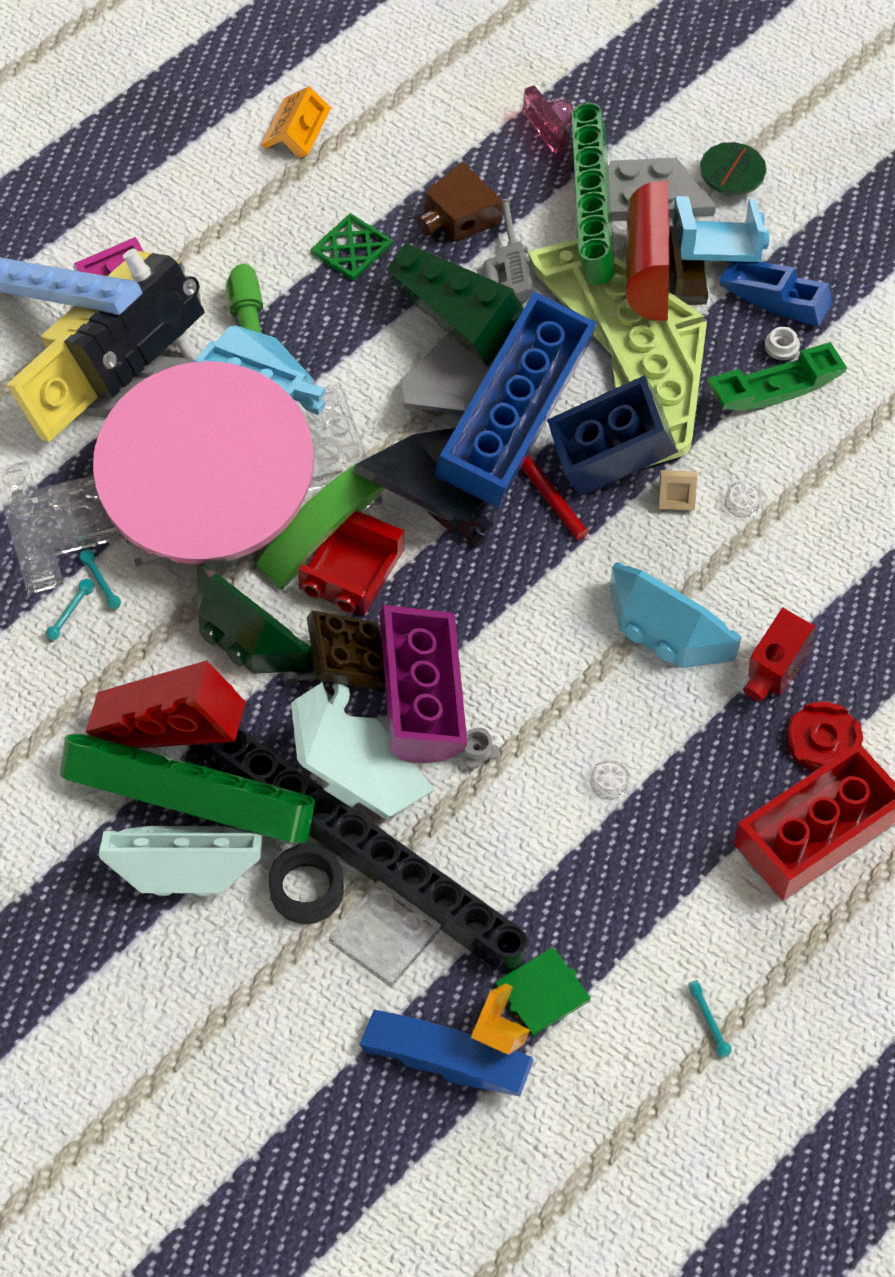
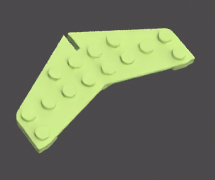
(661, 350)

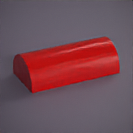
(648, 251)

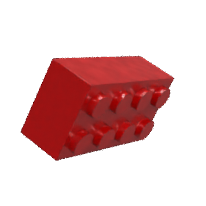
(818, 821)

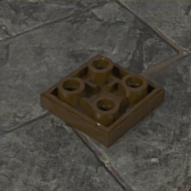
(346, 650)

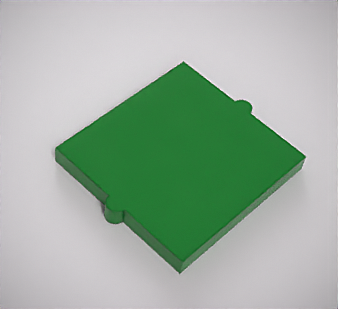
(544, 991)

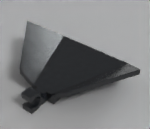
(409, 472)

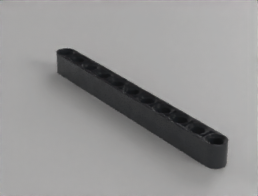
(374, 843)

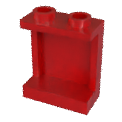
(353, 563)

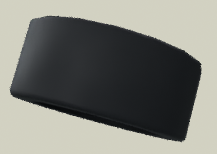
(306, 856)

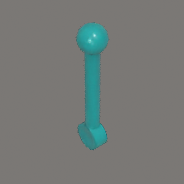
(87, 558)
(85, 588)
(723, 1048)

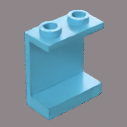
(720, 239)

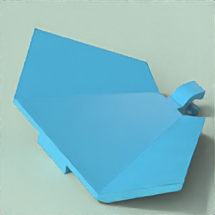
(269, 358)

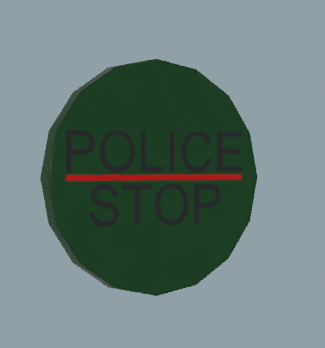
(733, 168)

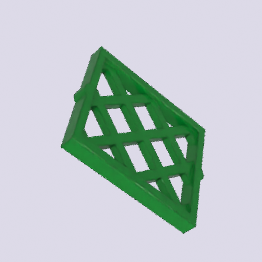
(368, 260)

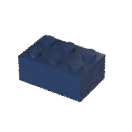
(612, 435)

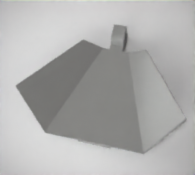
(444, 378)

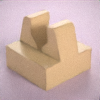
(677, 490)

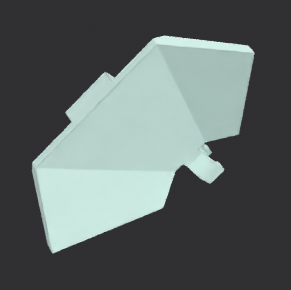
(353, 754)

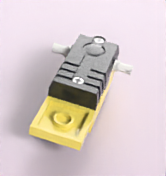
(100, 351)

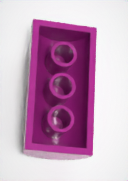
(422, 684)

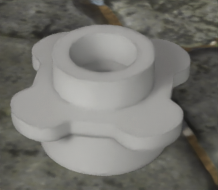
(481, 738)

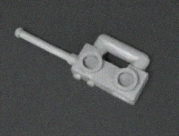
(512, 260)

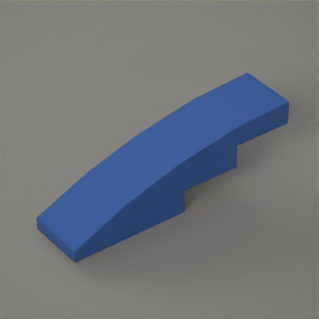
(445, 1052)

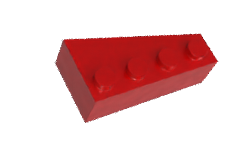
(169, 710)

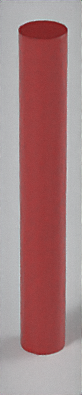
(554, 499)

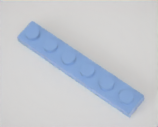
(67, 286)

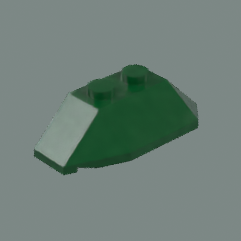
(246, 629)

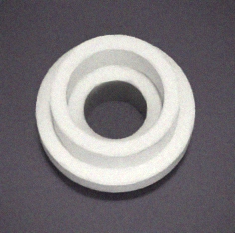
(785, 337)

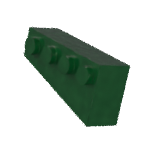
(459, 300)

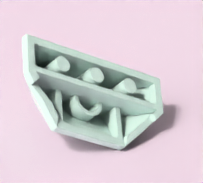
(181, 857)

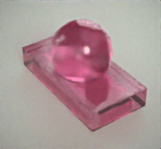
(548, 118)

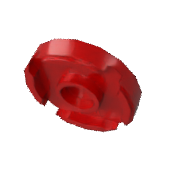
(821, 734)

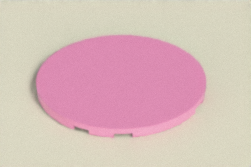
(203, 462)

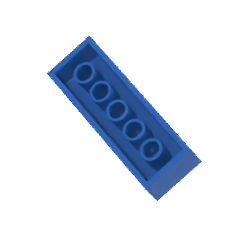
(515, 399)

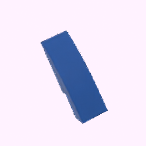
(778, 290)

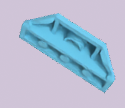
(669, 621)

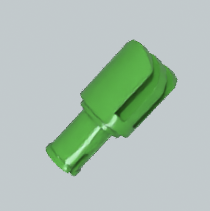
(244, 296)

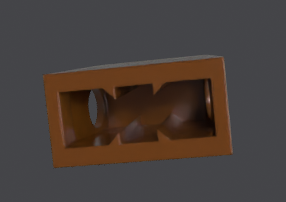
(460, 205)

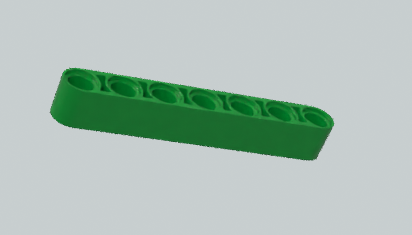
(593, 194)
(187, 788)

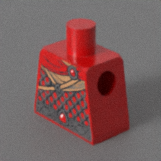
(779, 655)

